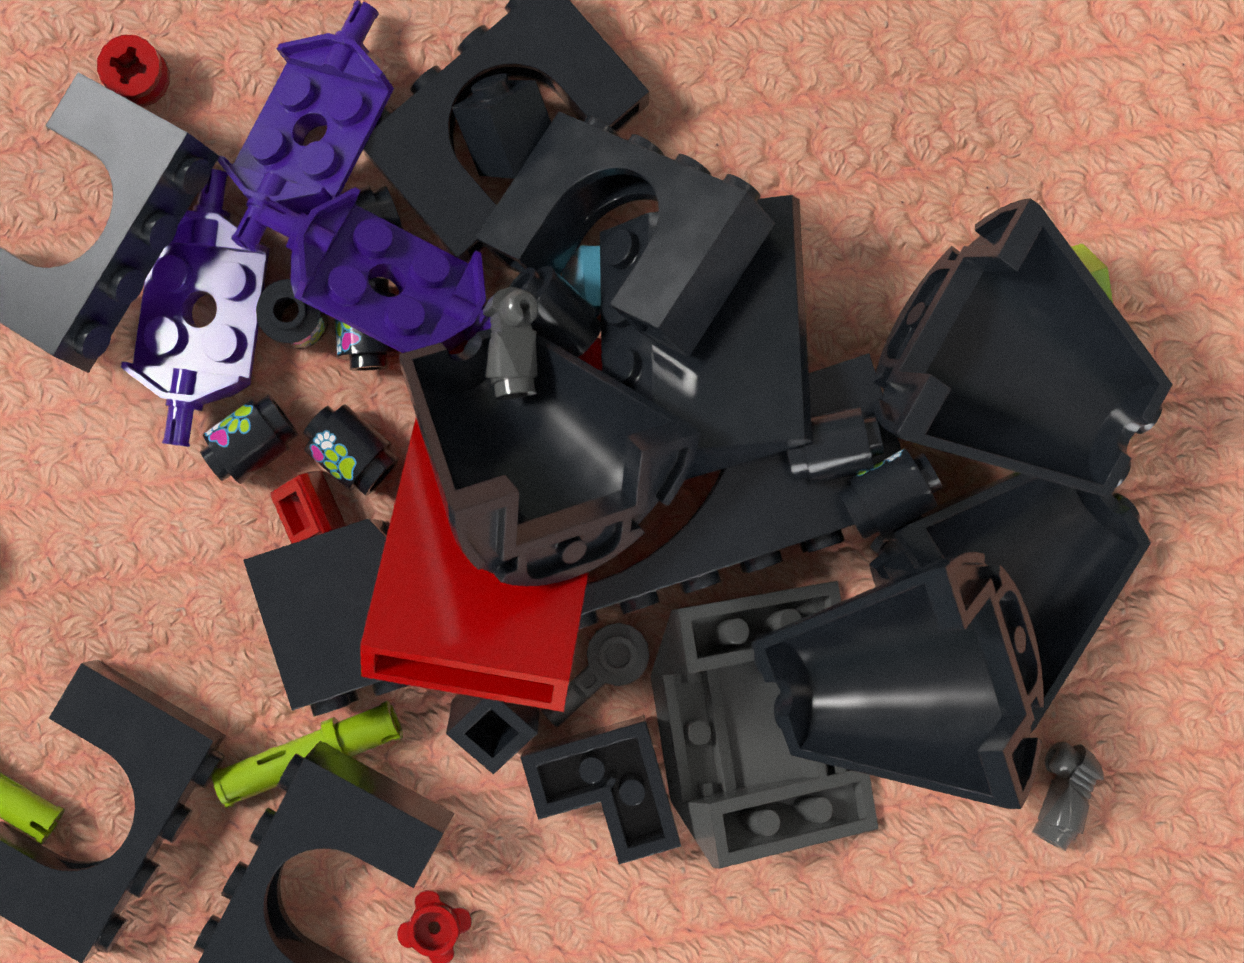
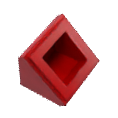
(307, 506)

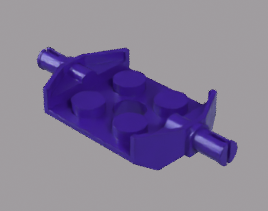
(322, 84)
(346, 246)
(173, 354)

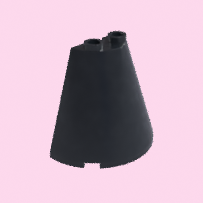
(1020, 359)
(547, 477)
(1055, 542)
(916, 682)

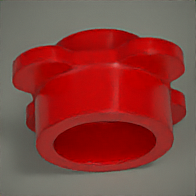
(416, 931)

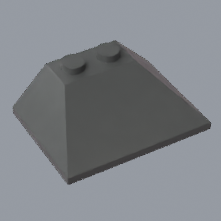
(722, 743)

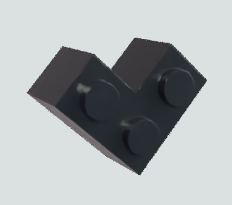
(611, 768)

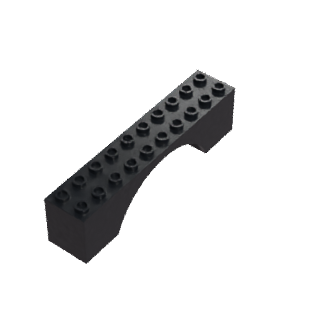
(321, 588)

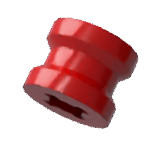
(146, 78)

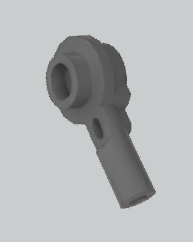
(615, 657)

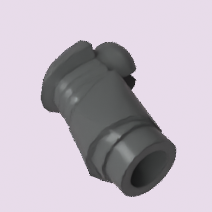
(512, 343)
(1068, 795)

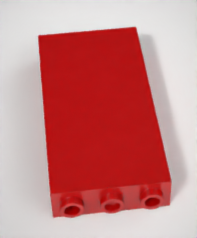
(458, 626)

